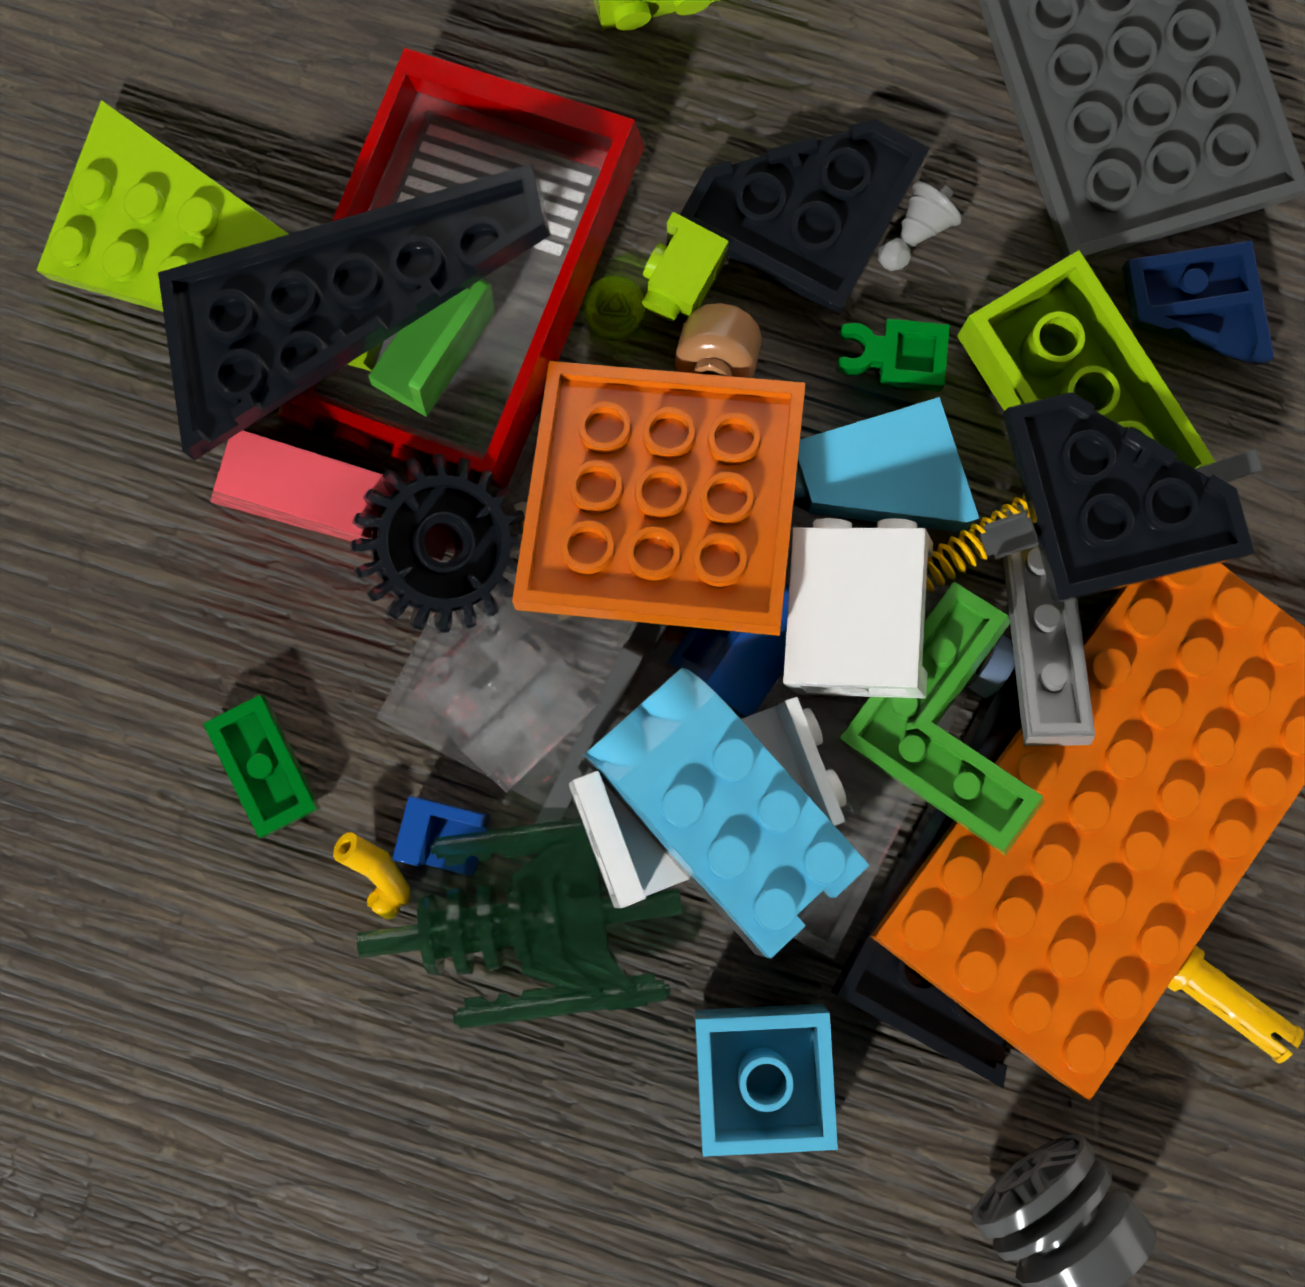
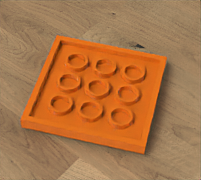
(661, 498)

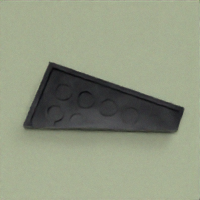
(300, 306)
(888, 986)

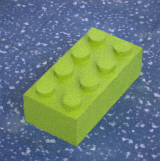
(1069, 337)

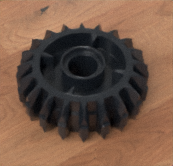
(400, 552)

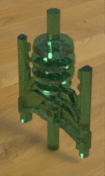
(550, 919)

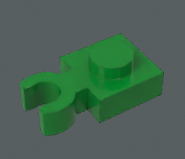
(907, 353)

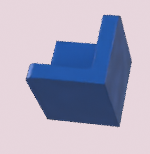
(431, 819)

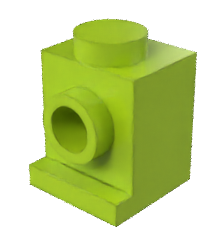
(684, 269)

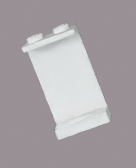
(637, 865)

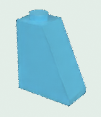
(888, 469)

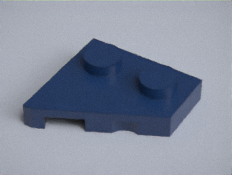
(1202, 300)

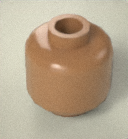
(719, 342)

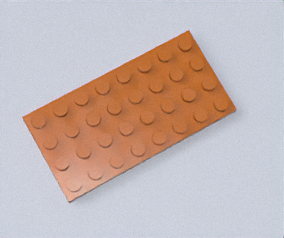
(1136, 832)

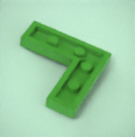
(910, 747)

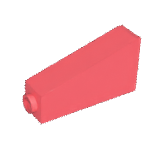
(303, 489)

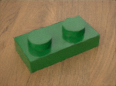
(261, 766)

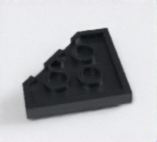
(810, 207)
(1116, 501)

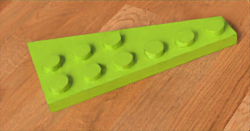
(144, 212)

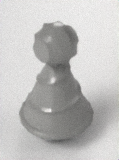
(926, 216)

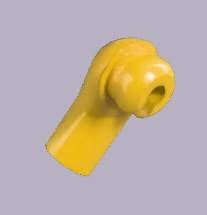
(379, 868)

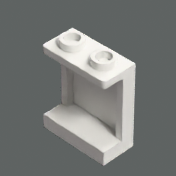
(857, 609)

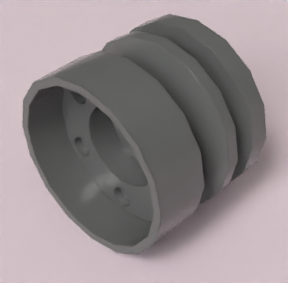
(1063, 1221)

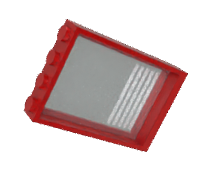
(448, 129)

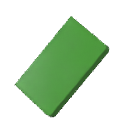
(433, 348)

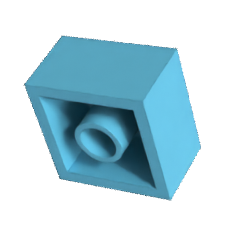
(765, 1080)

